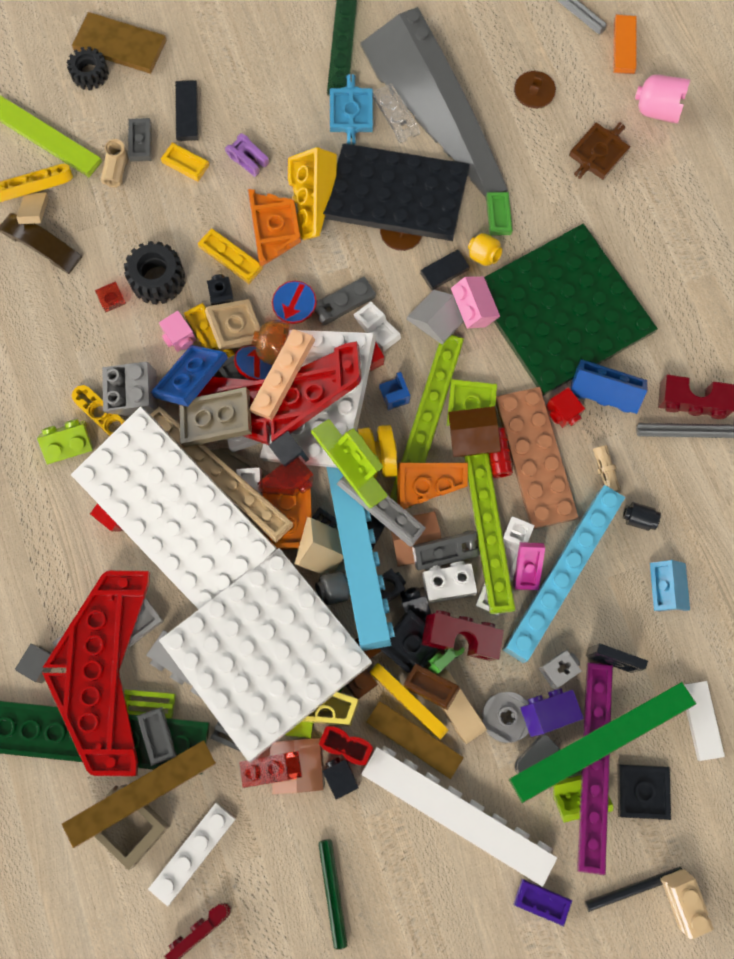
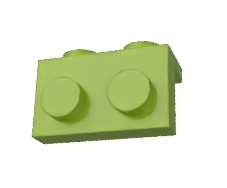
(64, 441)
(567, 798)

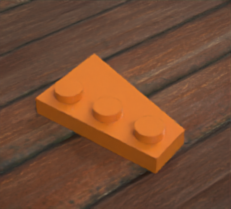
(428, 480)

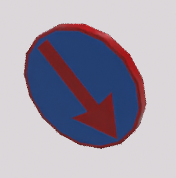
(294, 302)
(250, 365)

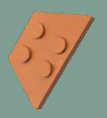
(274, 225)

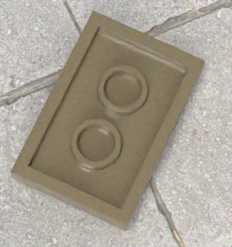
(216, 417)

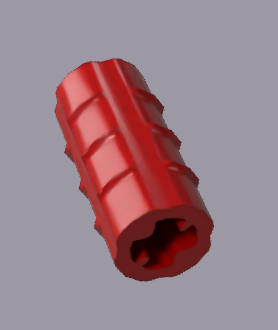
(501, 461)

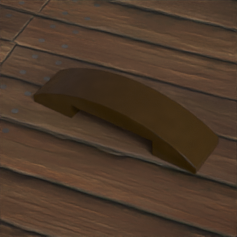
(41, 242)

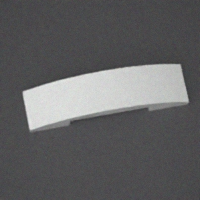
(516, 532)

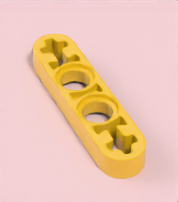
(35, 181)
(103, 421)
(409, 701)

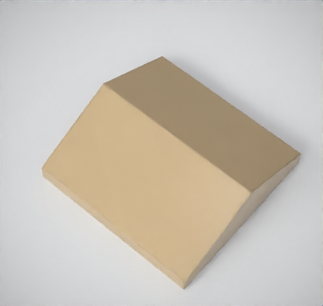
(319, 548)

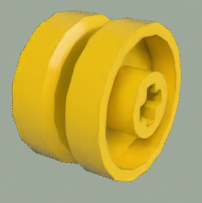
(383, 448)

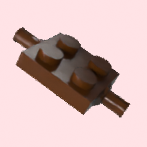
(599, 151)

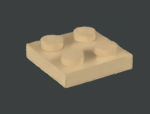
(232, 323)

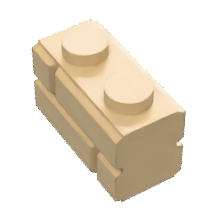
(687, 904)

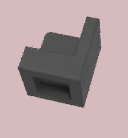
(32, 663)

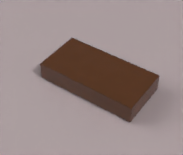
(431, 686)

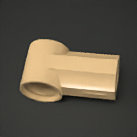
(114, 164)

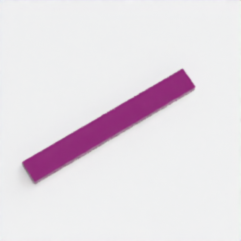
(595, 777)

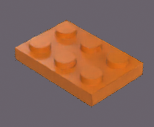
(297, 510)

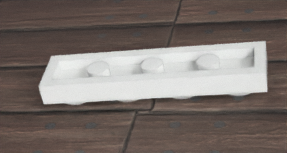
(191, 854)

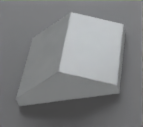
(437, 316)

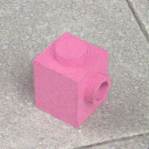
(177, 332)

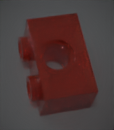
(270, 769)

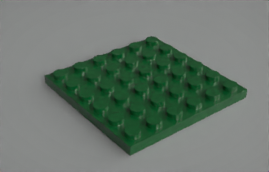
(565, 308)

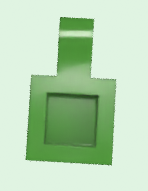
(440, 661)

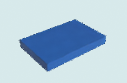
(189, 375)

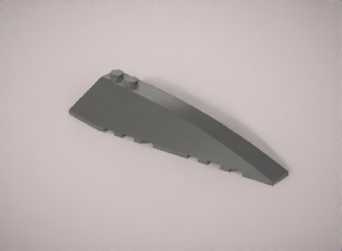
(413, 62)

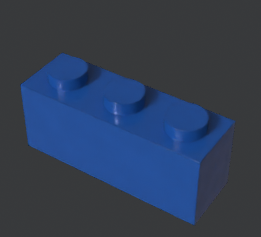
(609, 387)

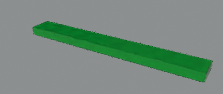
(601, 742)

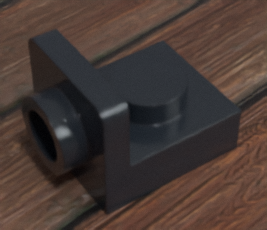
(416, 600)

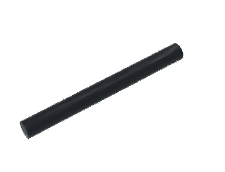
(627, 891)

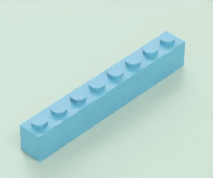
(361, 567)
(563, 574)

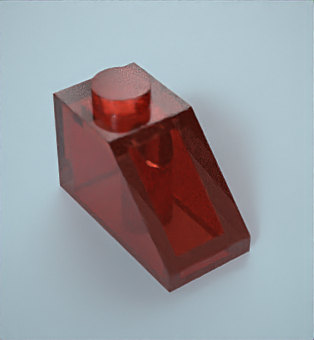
(287, 479)

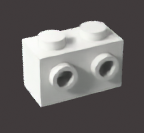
(449, 582)

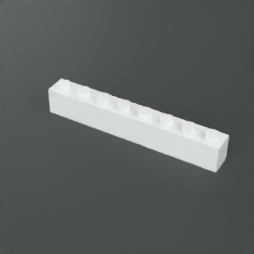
(459, 816)

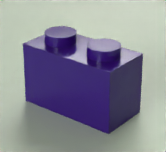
(552, 712)

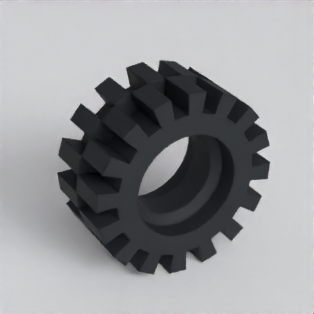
(85, 58)

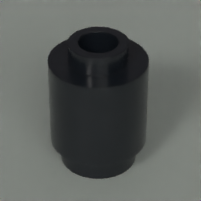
(641, 516)

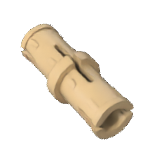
(606, 468)

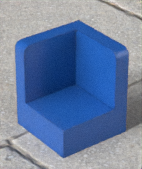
(395, 392)

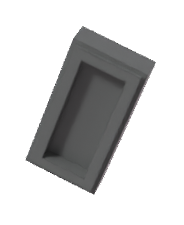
(157, 736)

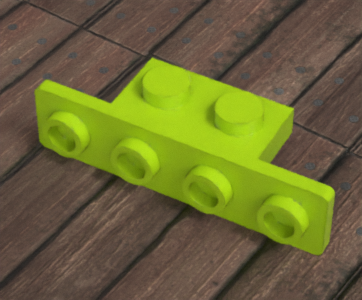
(353, 460)

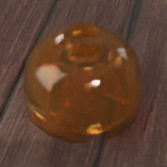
(270, 340)

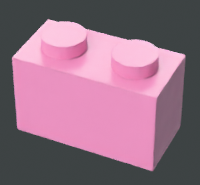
(475, 302)

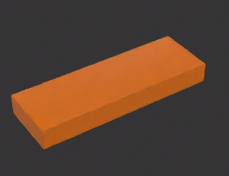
(624, 44)

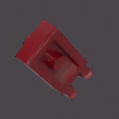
(200, 930)

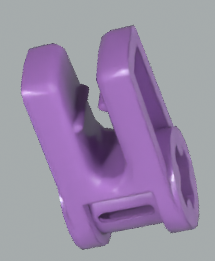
(242, 149)

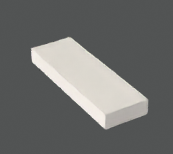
(703, 723)

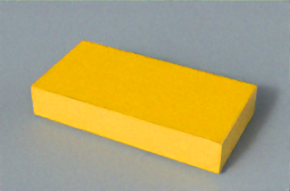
(185, 162)

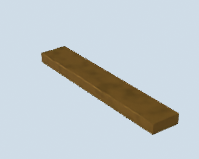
(138, 794)

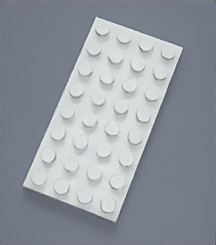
(172, 509)

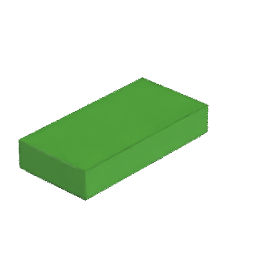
(499, 213)

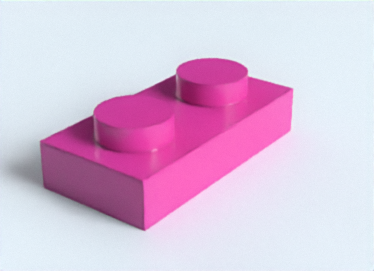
(529, 566)

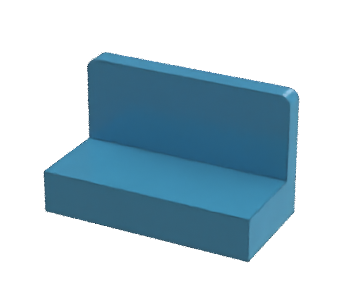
(669, 586)

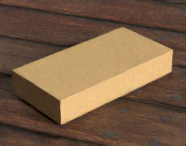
(32, 208)

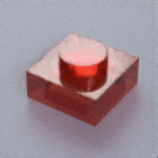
(110, 297)

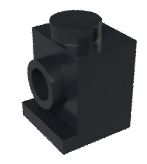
(218, 283)

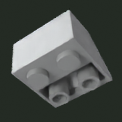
(128, 388)

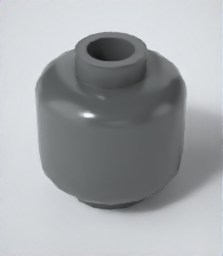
(333, 588)

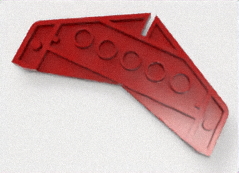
(311, 392)
(91, 689)

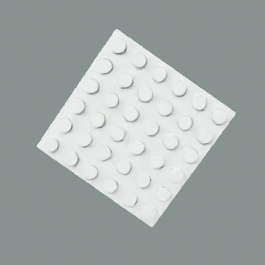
(265, 654)

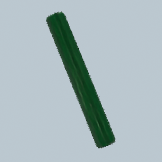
(332, 894)

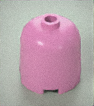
(661, 97)

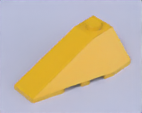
(312, 180)

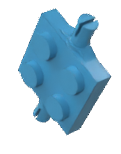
(351, 110)

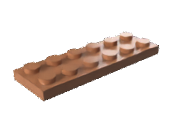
(536, 458)

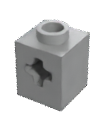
(551, 673)

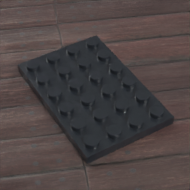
(397, 192)

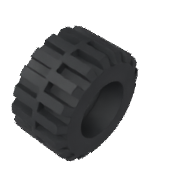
(147, 258)

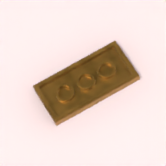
(120, 42)

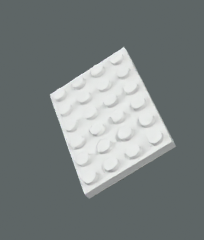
(343, 412)

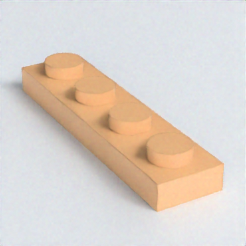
(282, 374)

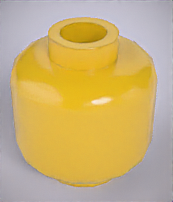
(485, 249)

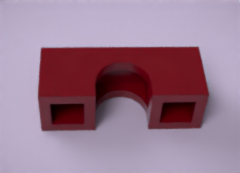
(677, 396)
(482, 639)

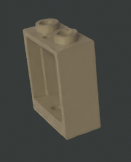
(130, 860)

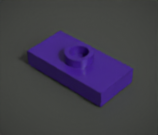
(542, 902)

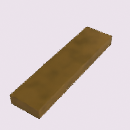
(415, 740)

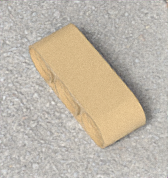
(462, 715)

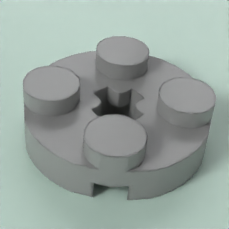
(493, 721)

